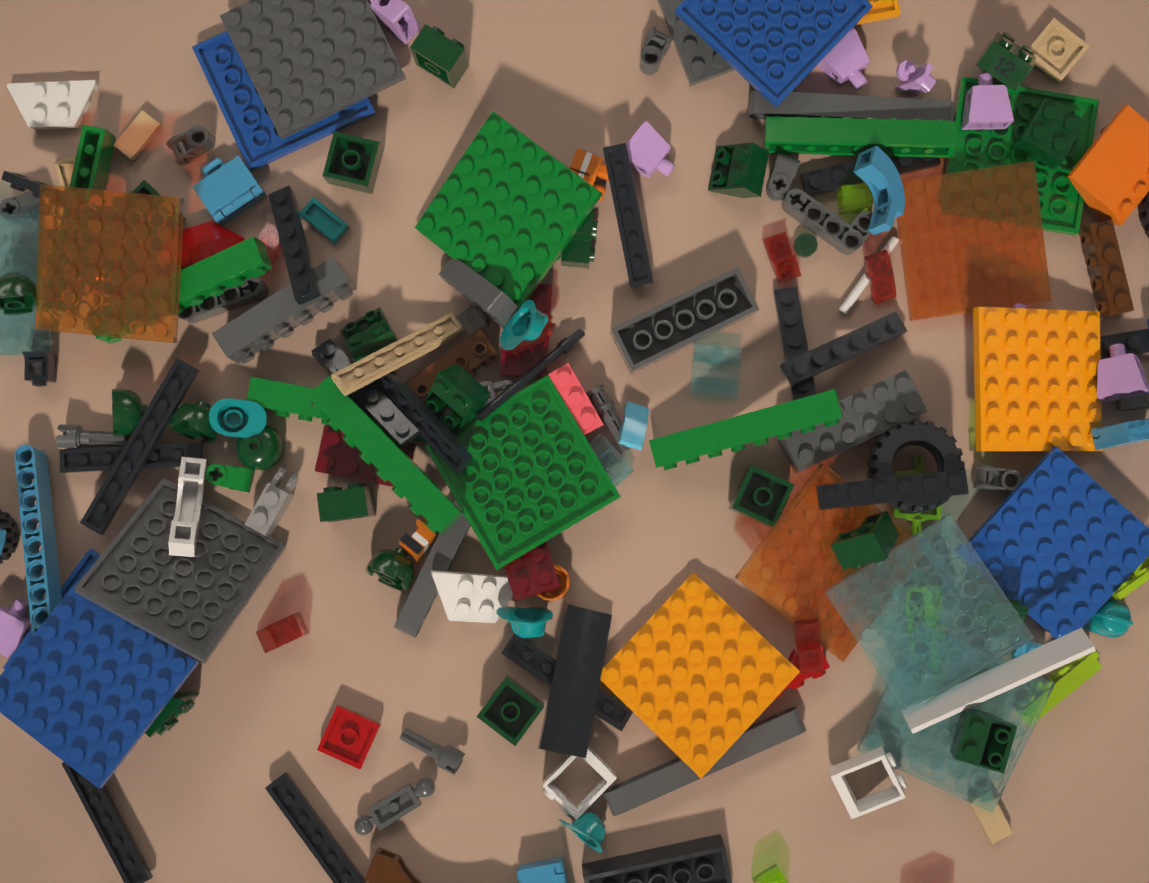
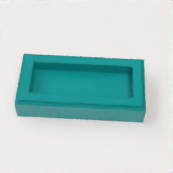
(324, 220)

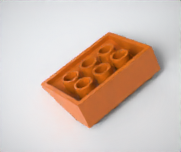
(1115, 168)

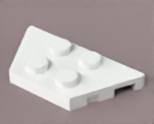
(53, 103)
(472, 595)

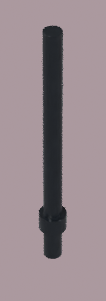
(563, 347)

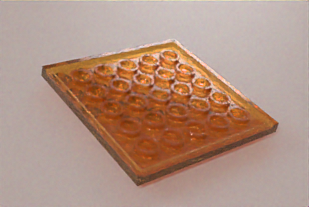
(973, 241)
(109, 263)
(798, 564)

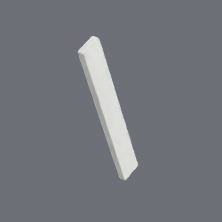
(1001, 679)

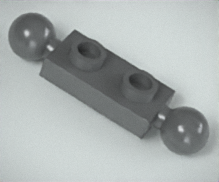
(394, 806)

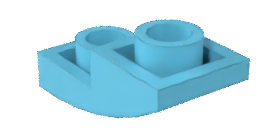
(634, 425)

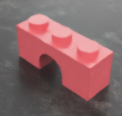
(576, 399)

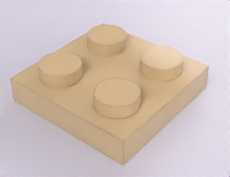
(1057, 50)

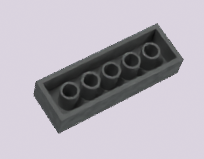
(281, 314)
(684, 320)
(865, 416)

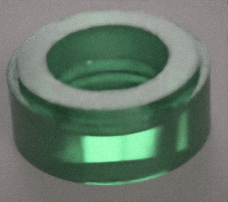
(805, 245)

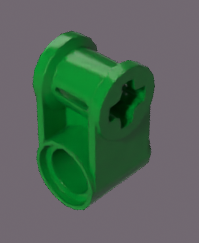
(233, 477)

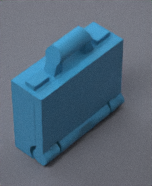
(228, 189)
(1121, 434)
(543, 871)

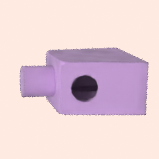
(396, 18)
(847, 61)
(987, 106)
(649, 152)
(1120, 376)
(13, 626)

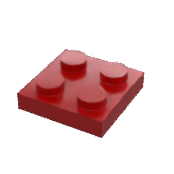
(349, 736)

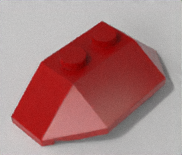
(204, 241)

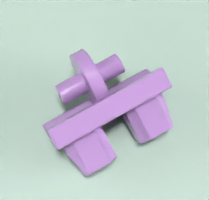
(914, 78)

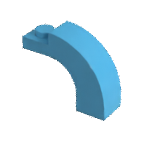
(886, 187)

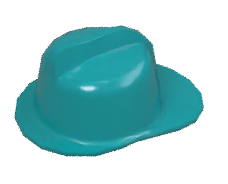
(523, 325)
(237, 418)
(1110, 620)
(526, 621)
(588, 829)

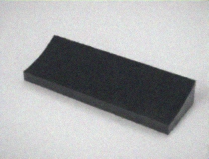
(575, 681)
(683, 862)

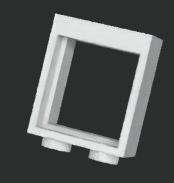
(874, 801)
(567, 805)

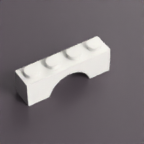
(188, 507)

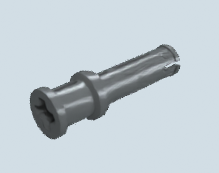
(605, 408)

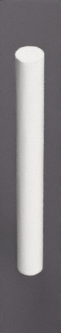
(863, 282)

